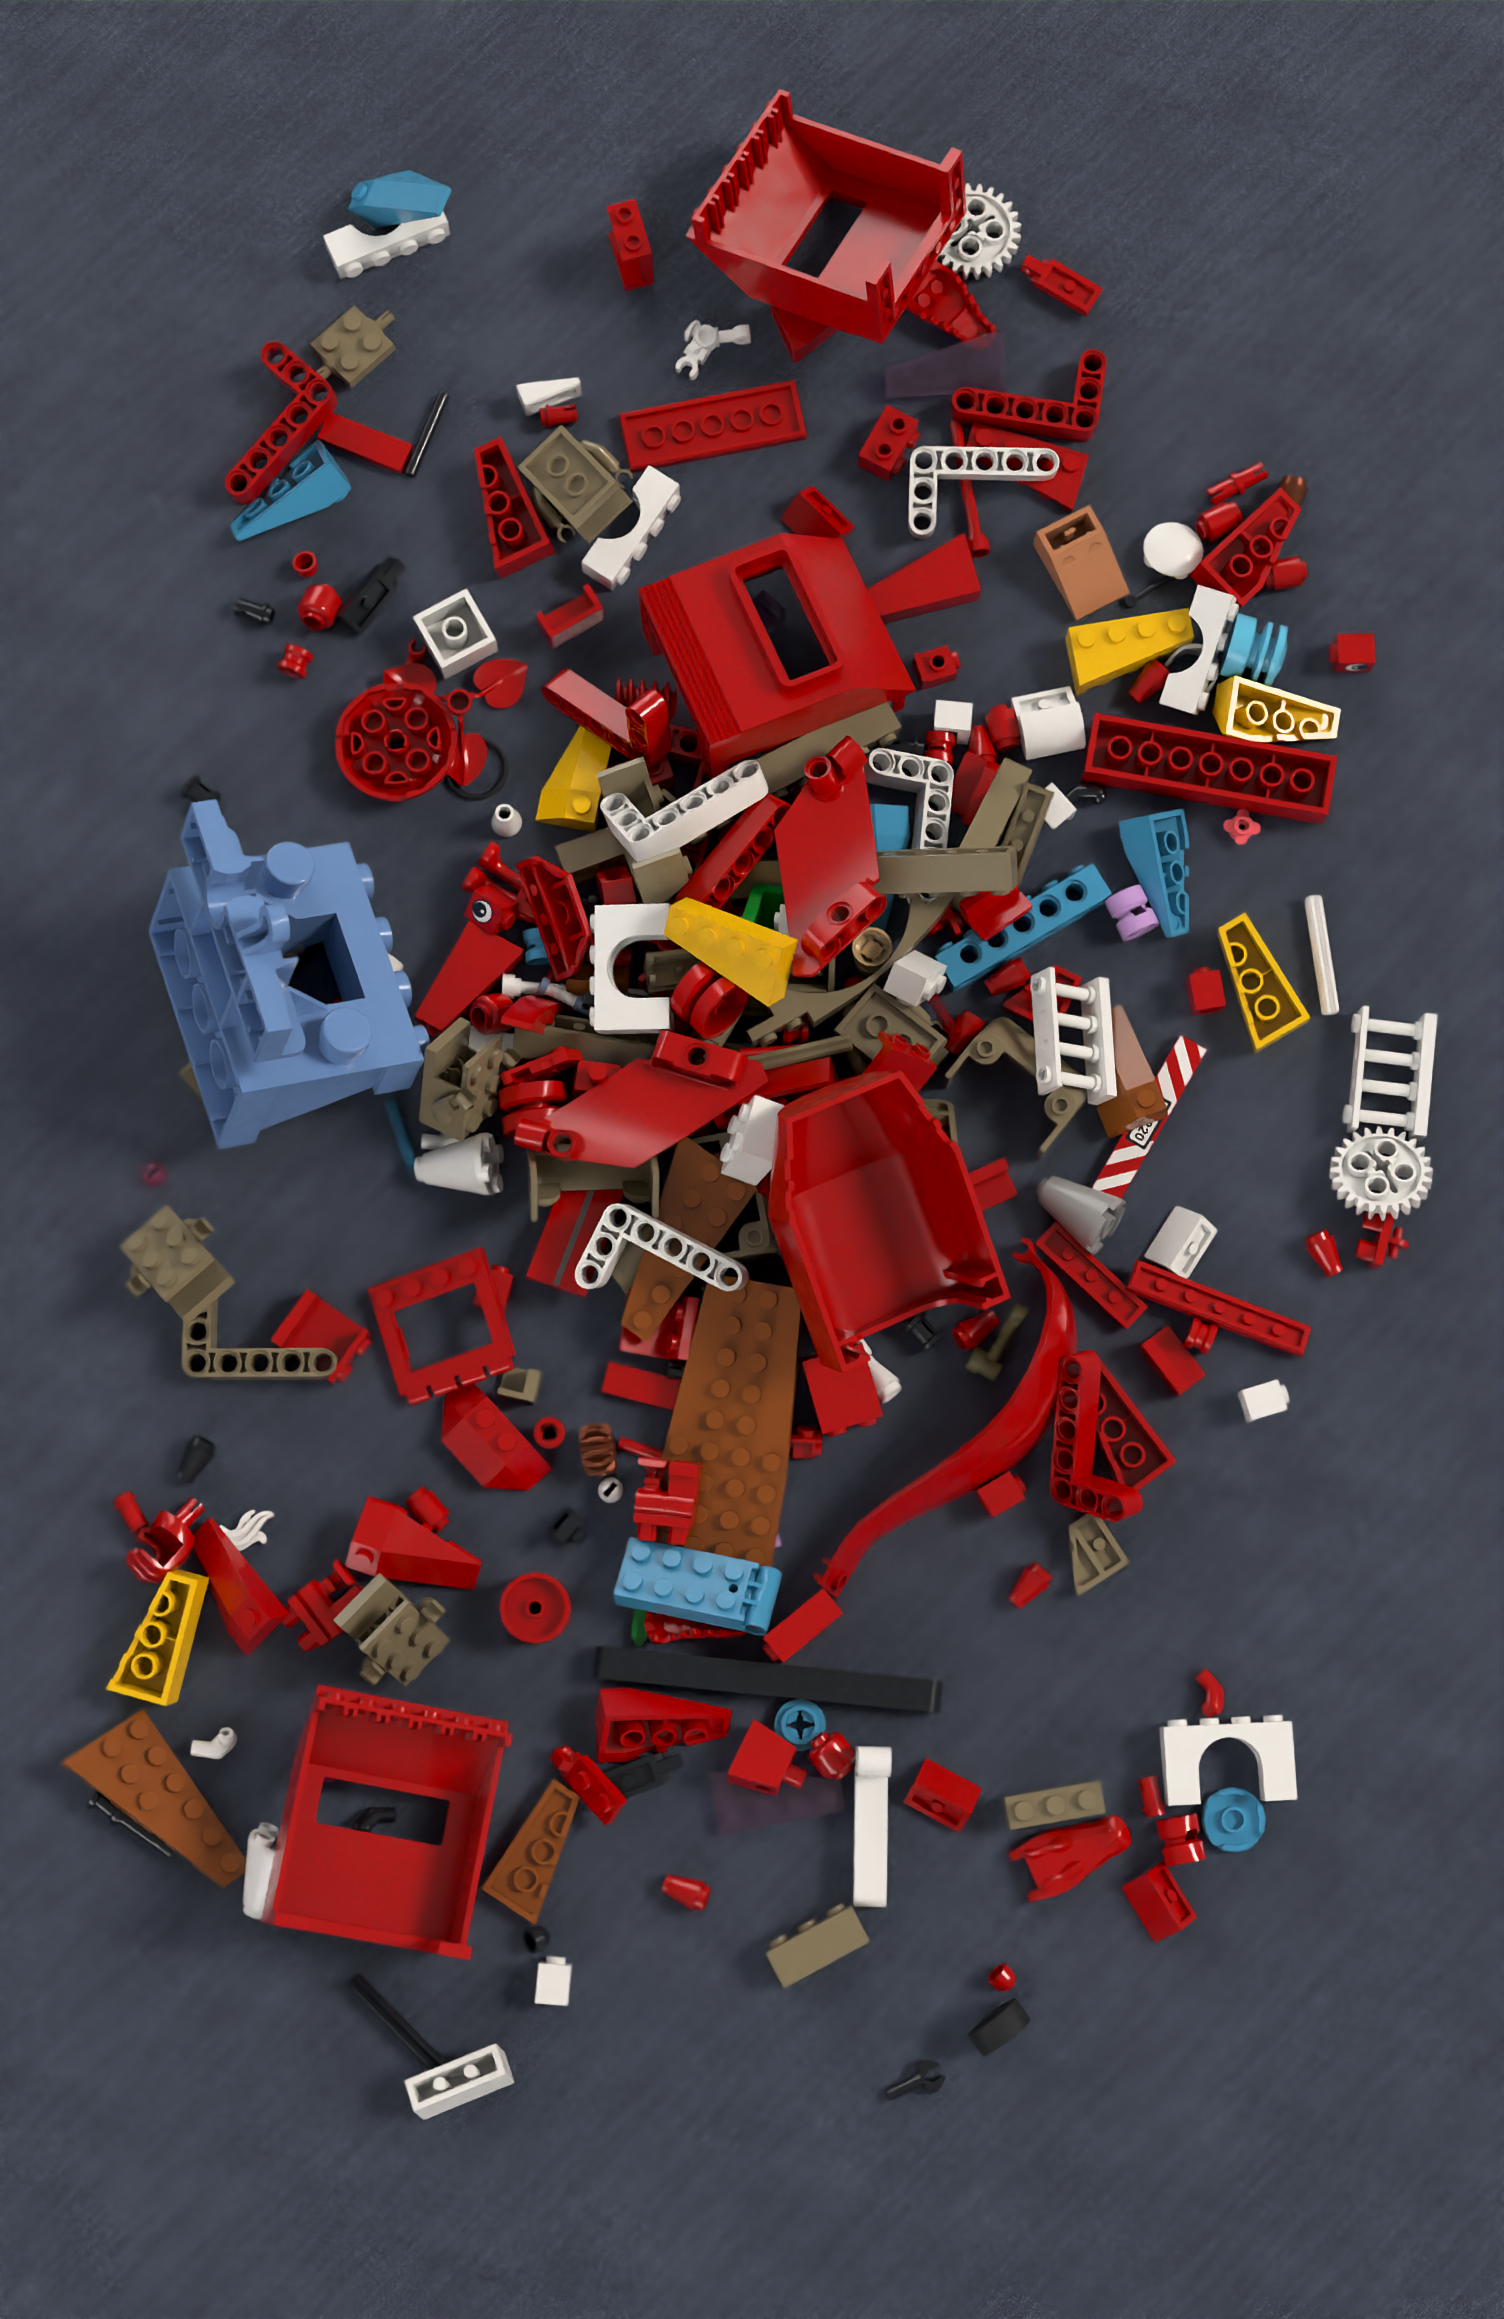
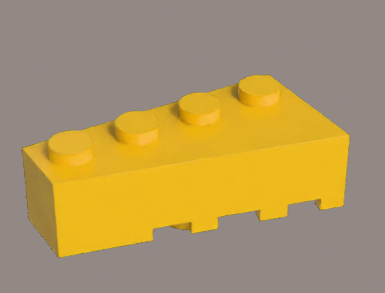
(734, 947)

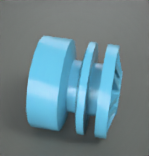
(1254, 650)

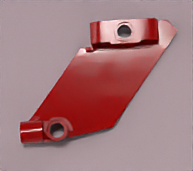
(829, 859)
(646, 1104)

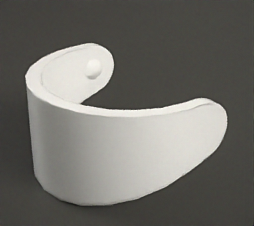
(1193, 649)

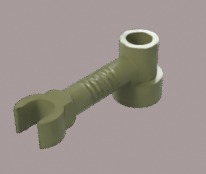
(986, 1362)

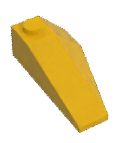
(1271, 715)
(573, 791)

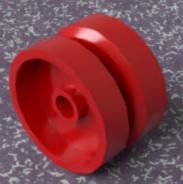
(707, 1001)
(530, 1101)
(535, 1627)

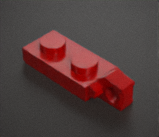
(1062, 283)
(589, 1783)

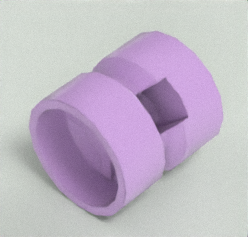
(1131, 912)

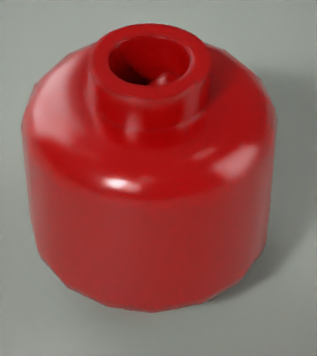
(319, 607)
(488, 1011)
(832, 1755)

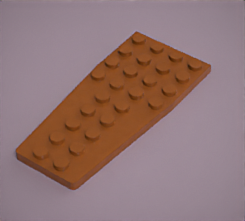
(738, 1417)

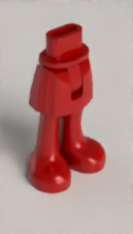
(491, 862)

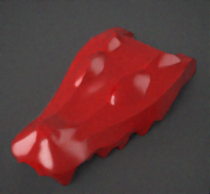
(948, 305)
(667, 1628)
(1067, 1855)

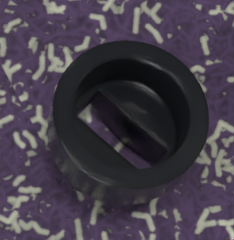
(536, 1938)

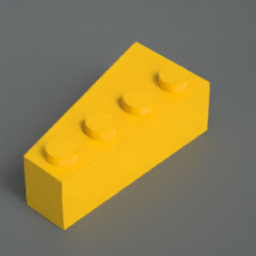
(1124, 645)
(1261, 988)
(162, 1644)

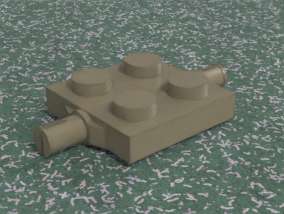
(353, 346)

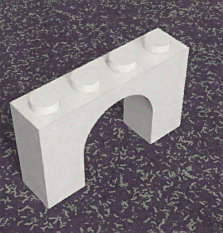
(615, 929)
(1268, 1740)

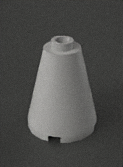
(1081, 1210)

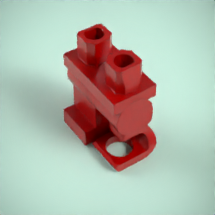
(671, 1507)
(316, 1609)

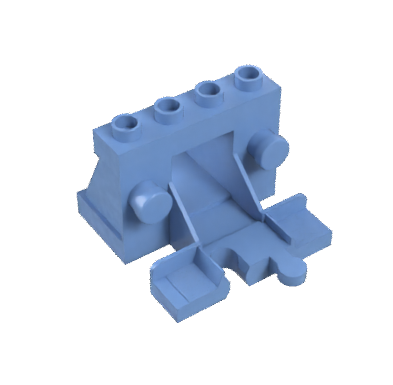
(249, 1035)

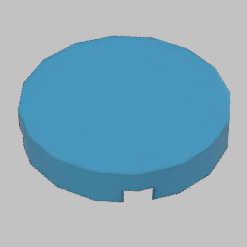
(1233, 1819)

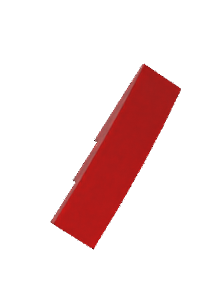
(532, 1013)

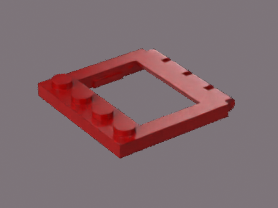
(429, 1283)

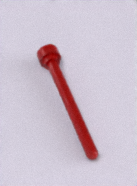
(976, 540)

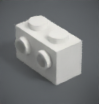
(915, 979)

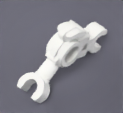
(705, 340)

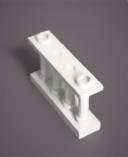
(1097, 1036)
(1420, 1061)

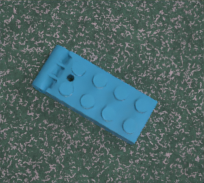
(697, 1586)

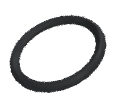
(492, 791)

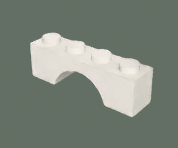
(356, 251)
(611, 558)
(1212, 613)

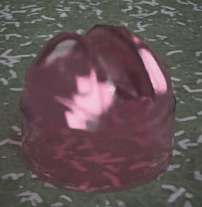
(157, 1178)

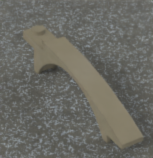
(818, 1007)

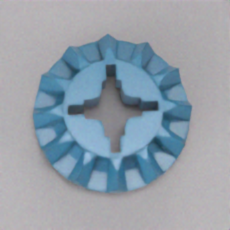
(789, 1712)

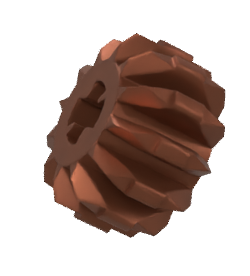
(598, 1449)

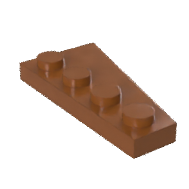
(531, 1859)

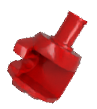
(168, 1540)

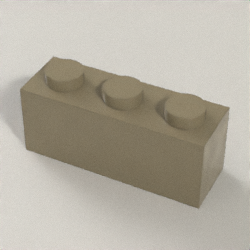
(1053, 1804)
(816, 1944)

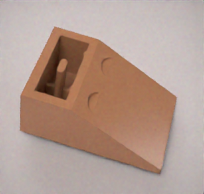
(1081, 562)

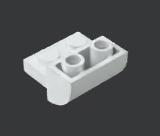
(1049, 722)

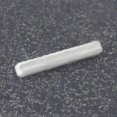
(1321, 955)

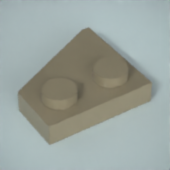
(1093, 1552)

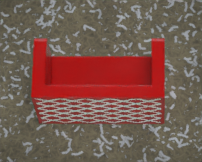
(571, 618)

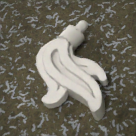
(248, 1529)

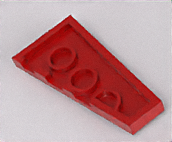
(1061, 488)

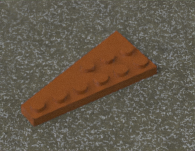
(697, 1203)
(153, 1789)

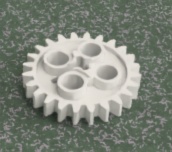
(989, 251)
(1381, 1173)

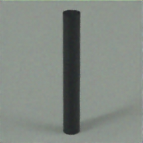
(426, 435)

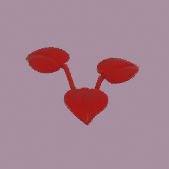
(500, 683)

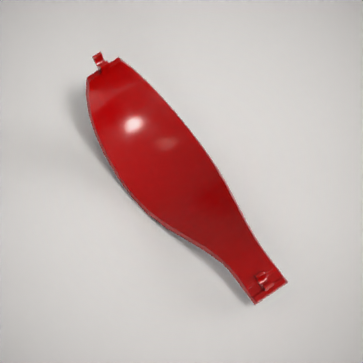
(988, 1454)

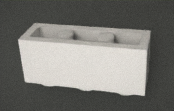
(459, 2081)

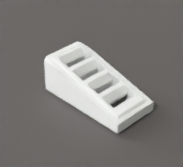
(552, 392)

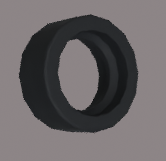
(999, 2027)

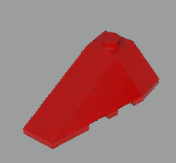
(1250, 551)
(407, 1551)
(241, 1596)
(645, 1721)

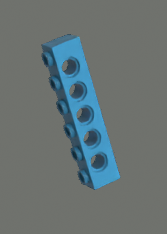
(1093, 895)

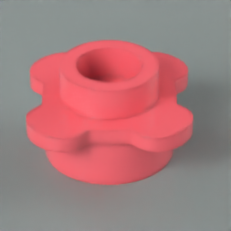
(1238, 835)

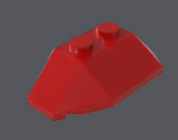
(557, 914)
(489, 1442)

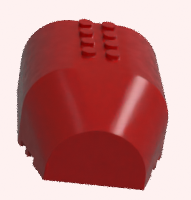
(875, 1214)

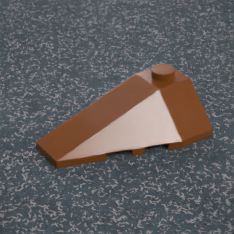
(1138, 1093)

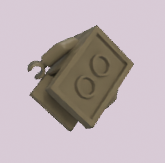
(576, 483)
(882, 1012)
(461, 1081)
(176, 1263)
(393, 1631)

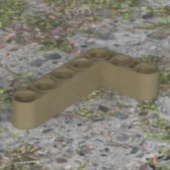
(995, 810)
(246, 1357)

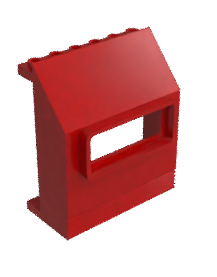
(781, 186)
(730, 667)
(377, 1883)

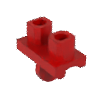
(1375, 1251)

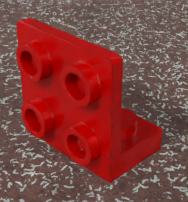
(671, 1338)

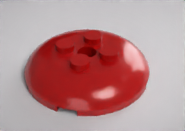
(391, 714)

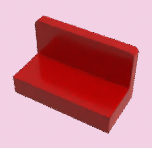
(816, 516)
(971, 785)
(992, 913)
(993, 1184)
(1172, 1361)
(943, 1795)
(1159, 1902)

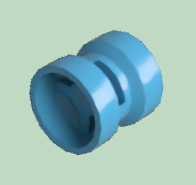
(536, 951)

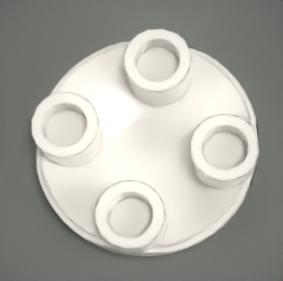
(1172, 549)

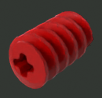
(629, 694)

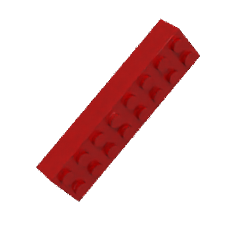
(1209, 768)

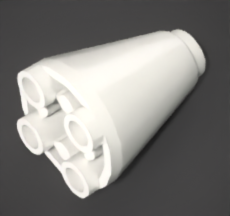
(464, 1165)
(258, 1868)

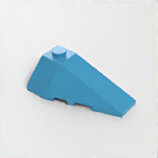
(1156, 854)

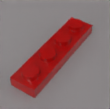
(1090, 1276)

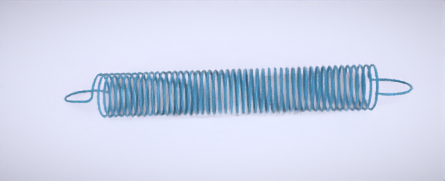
(403, 1132)

